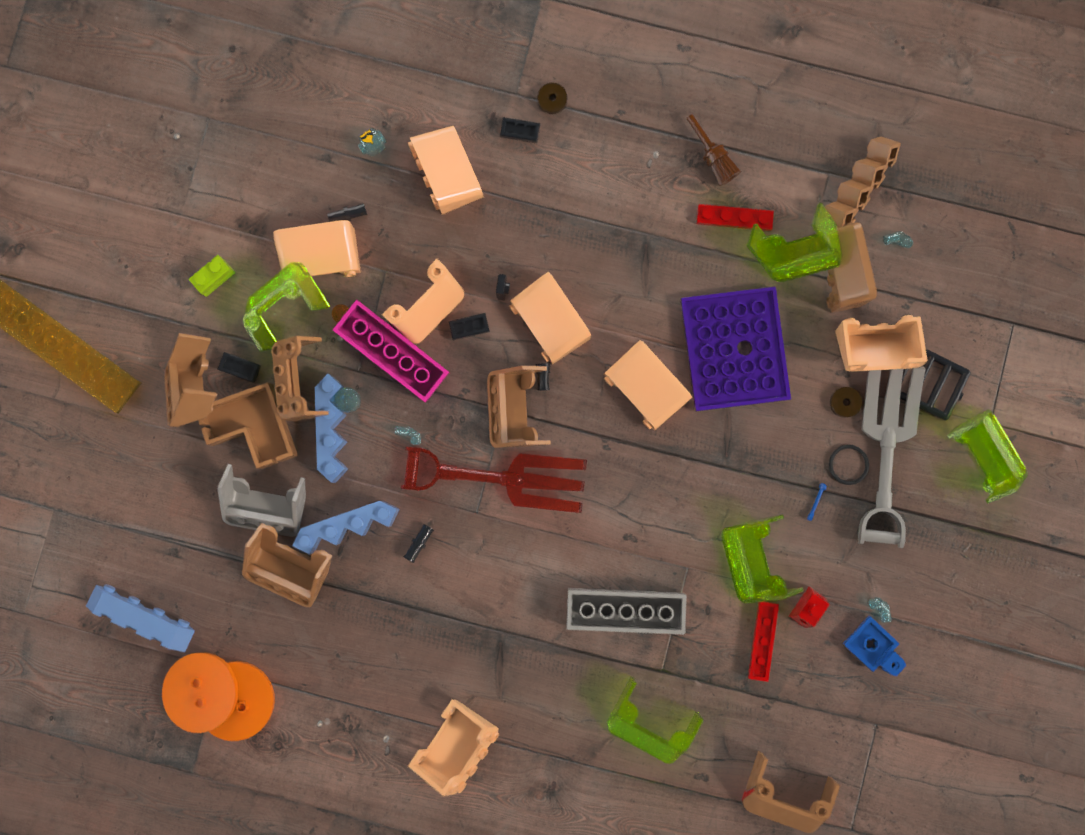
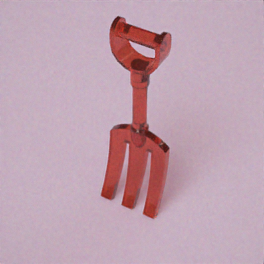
(513, 479)

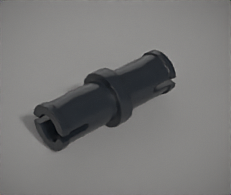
(347, 213)
(418, 543)

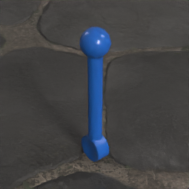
(822, 487)

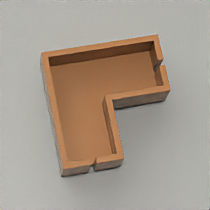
(256, 417)

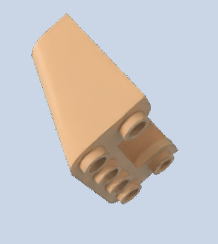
(446, 168)
(882, 345)
(455, 749)

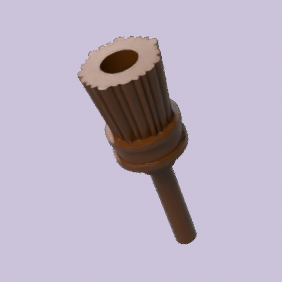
(715, 156)

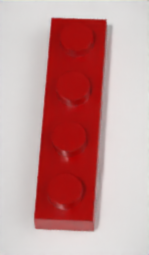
(734, 217)
(763, 641)

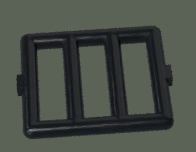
(956, 395)

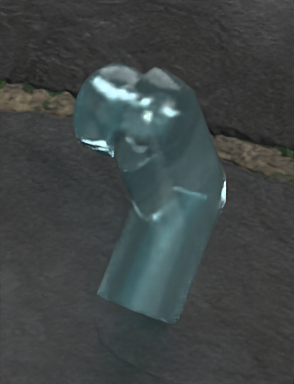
(900, 238)
(410, 432)
(883, 607)

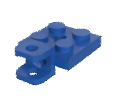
(883, 652)

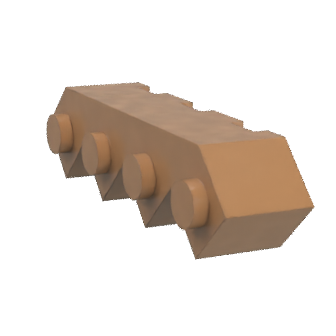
(867, 175)

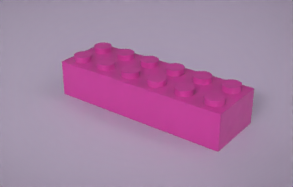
(391, 351)

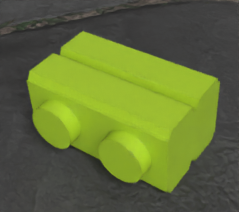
(212, 275)

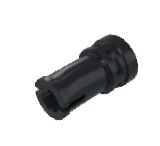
(543, 377)

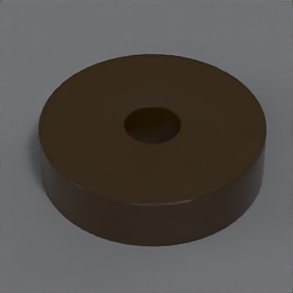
(549, 90)
(853, 398)

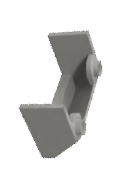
(250, 508)

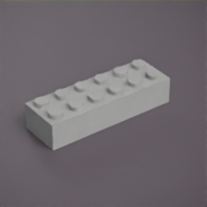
(626, 611)

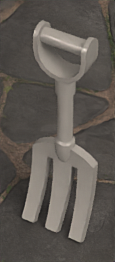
(888, 435)

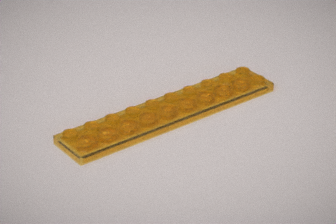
(65, 350)

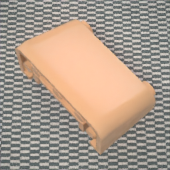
(320, 248)
(430, 308)
(550, 318)
(647, 385)

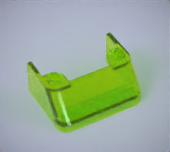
(801, 256)
(290, 281)
(993, 453)
(749, 563)
(623, 725)

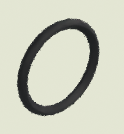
(865, 459)

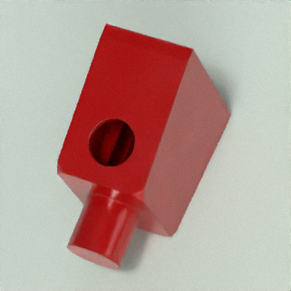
(809, 608)

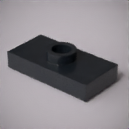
(520, 130)
(502, 287)
(469, 326)
(239, 367)

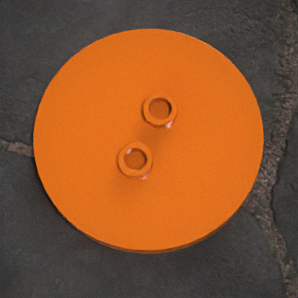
(200, 692)
(253, 704)

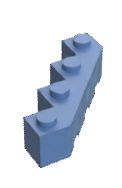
(327, 439)
(334, 528)
(146, 621)

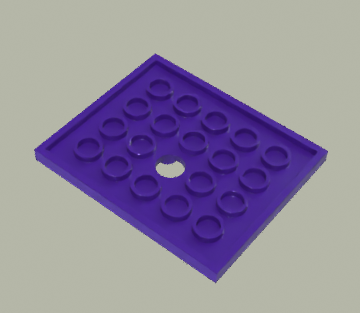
(712, 333)

